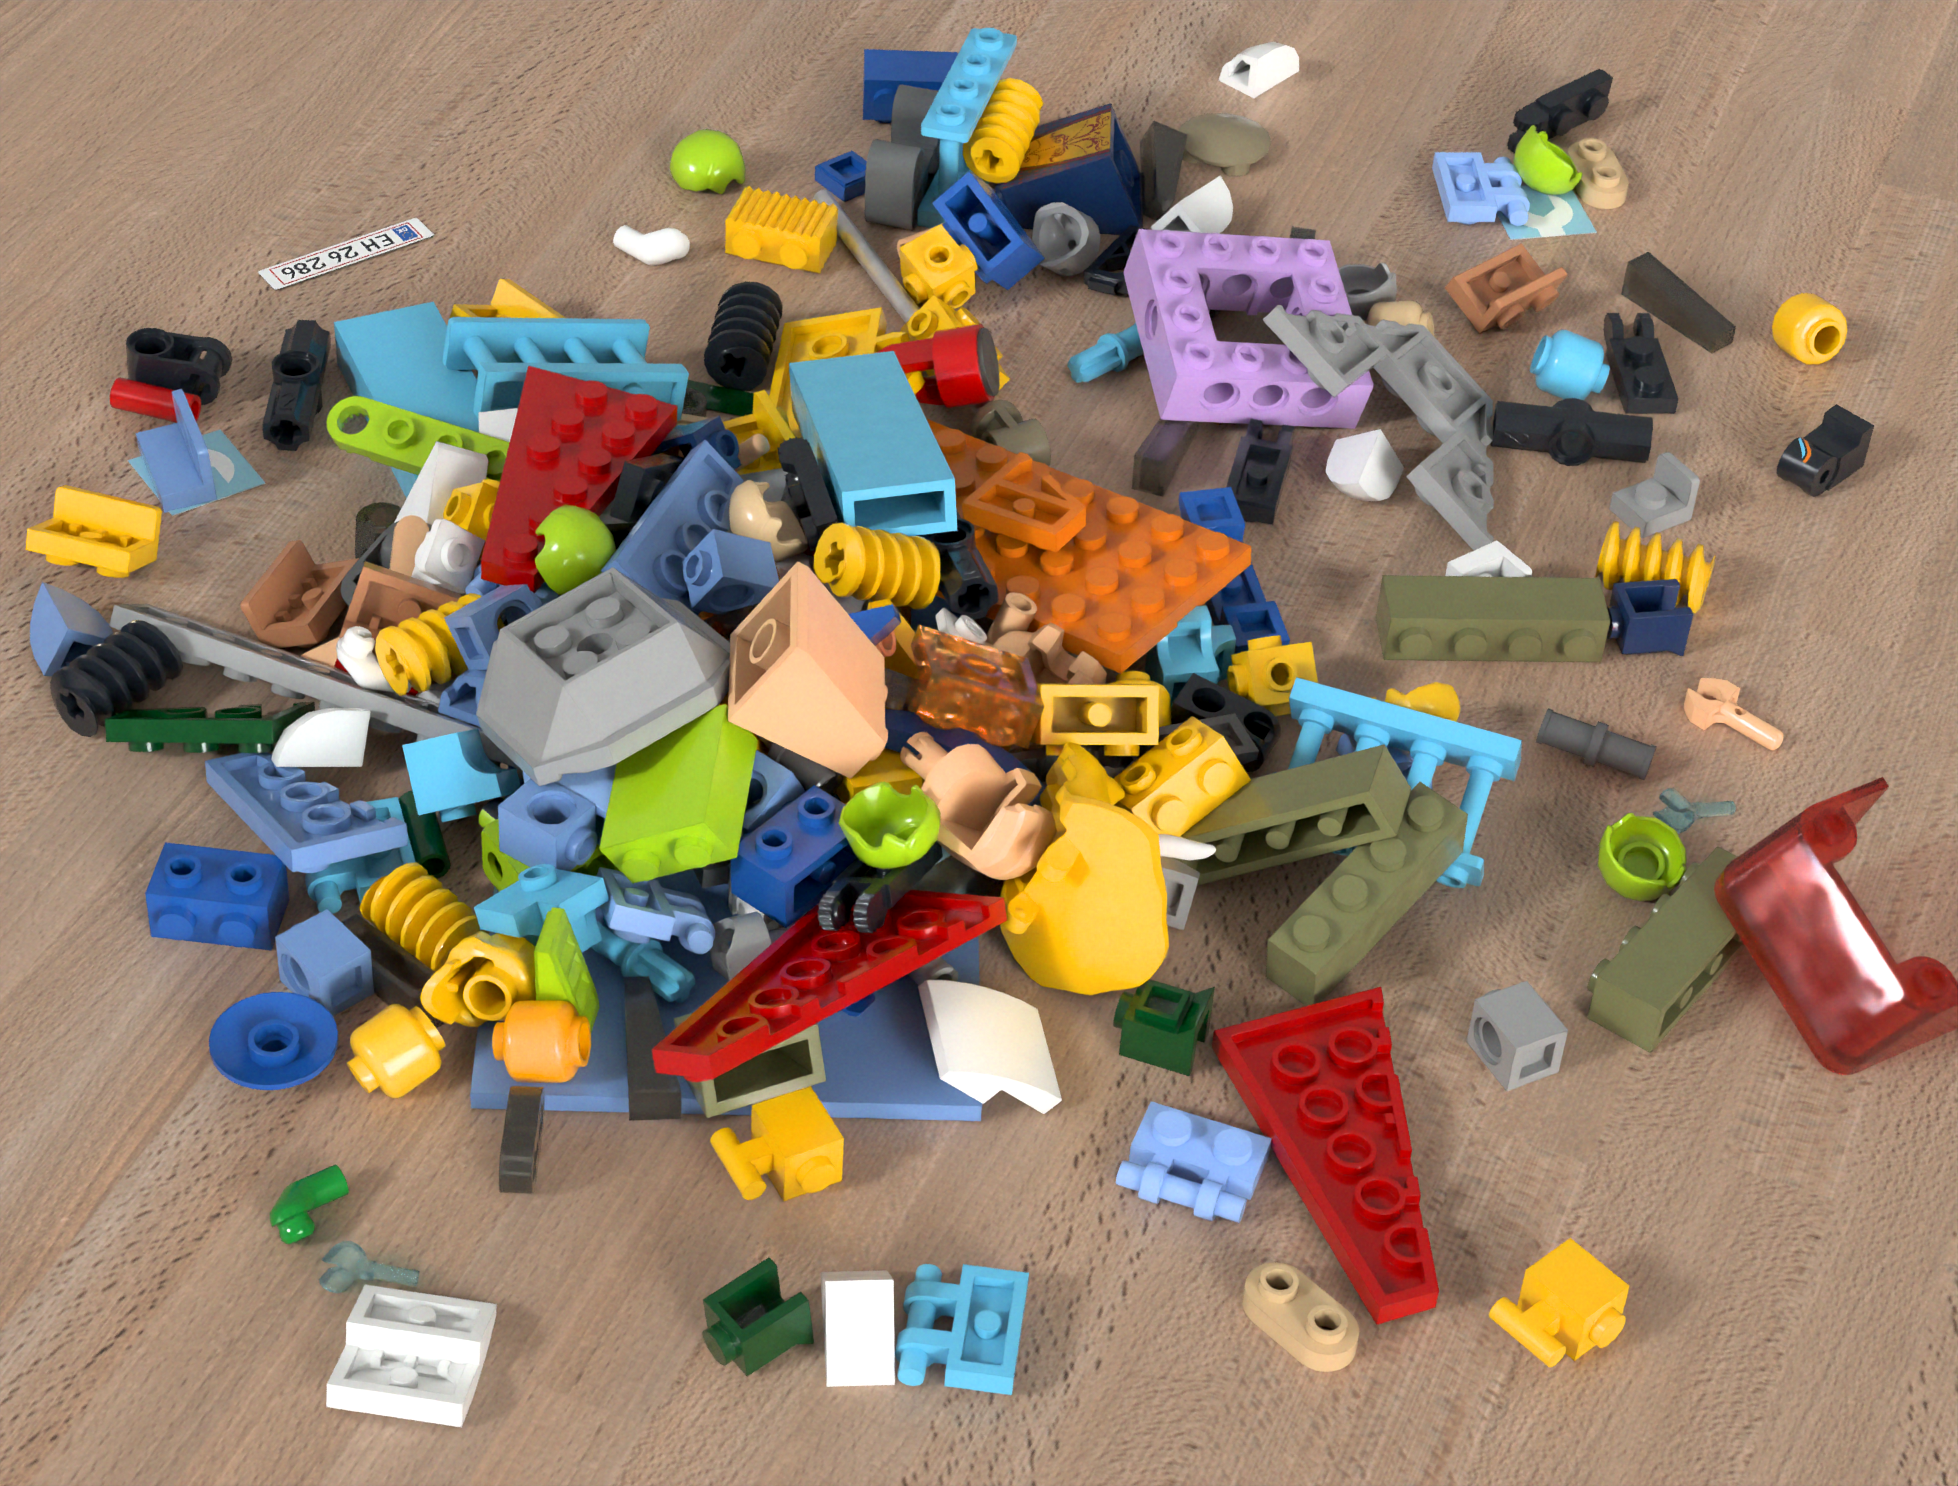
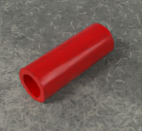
(149, 399)

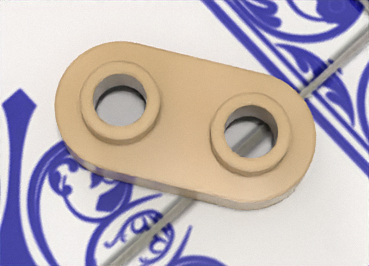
(1603, 178)
(1293, 1309)

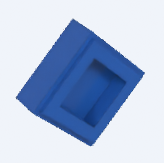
(843, 175)

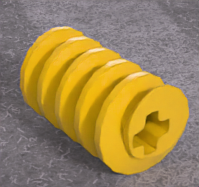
(1004, 131)
(1648, 562)
(878, 565)
(422, 649)
(419, 914)

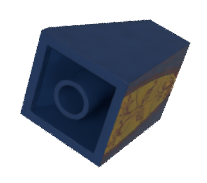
(1080, 164)

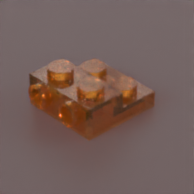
(974, 688)

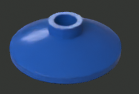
(273, 1040)

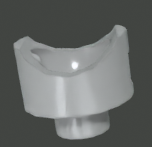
(1065, 238)
(748, 940)

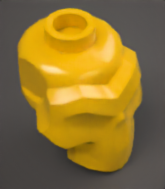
(481, 980)

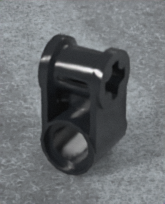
(175, 361)

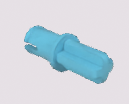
(1109, 354)
(636, 959)

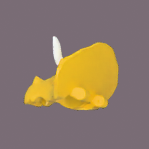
(1098, 896)

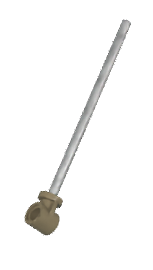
(993, 421)

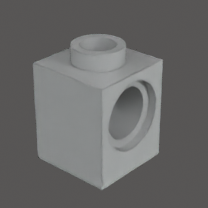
(1516, 1035)

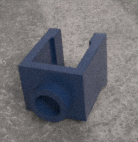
(693, 434)
(1646, 617)

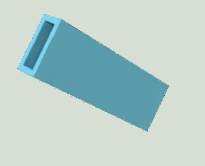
(400, 363)
(873, 444)

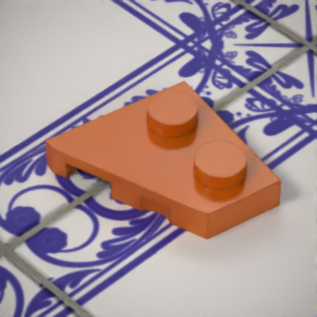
(1026, 506)

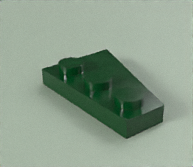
(245, 725)

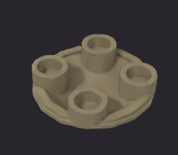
(1225, 142)

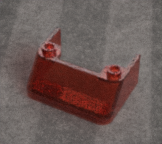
(1822, 948)

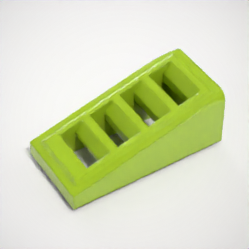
(562, 968)

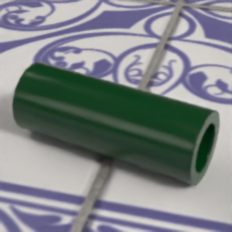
(425, 837)

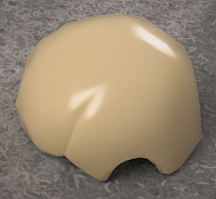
(765, 520)

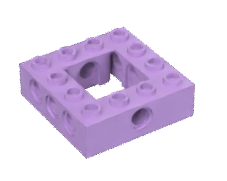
(1194, 377)

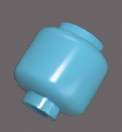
(1569, 365)

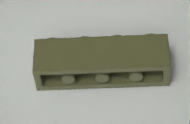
(1492, 618)
(1303, 814)
(1365, 898)
(1666, 961)

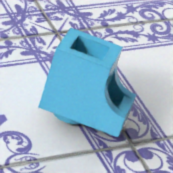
(1191, 649)
(454, 774)
(524, 905)

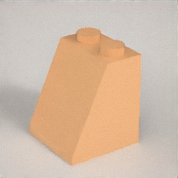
(808, 676)

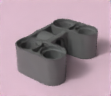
(902, 169)

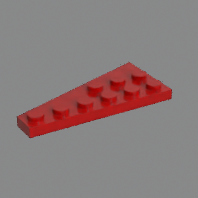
(564, 452)
(817, 974)
(1339, 1127)

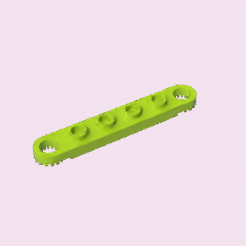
(407, 438)

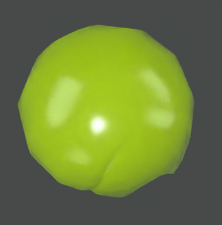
(707, 161)
(1544, 164)
(574, 548)
(890, 827)
(1641, 857)

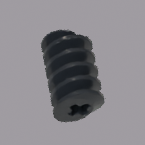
(743, 335)
(114, 676)

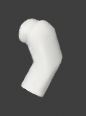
(653, 247)
(357, 657)

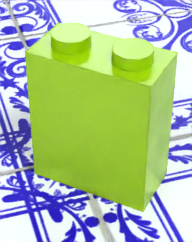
(680, 799)

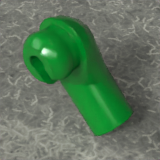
(304, 1196)

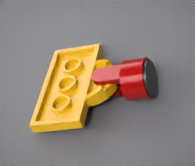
(960, 356)

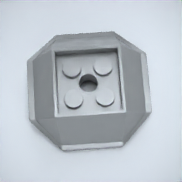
(598, 677)

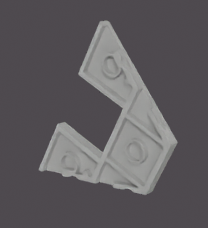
(1430, 382)

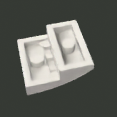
(989, 1043)
(412, 1355)

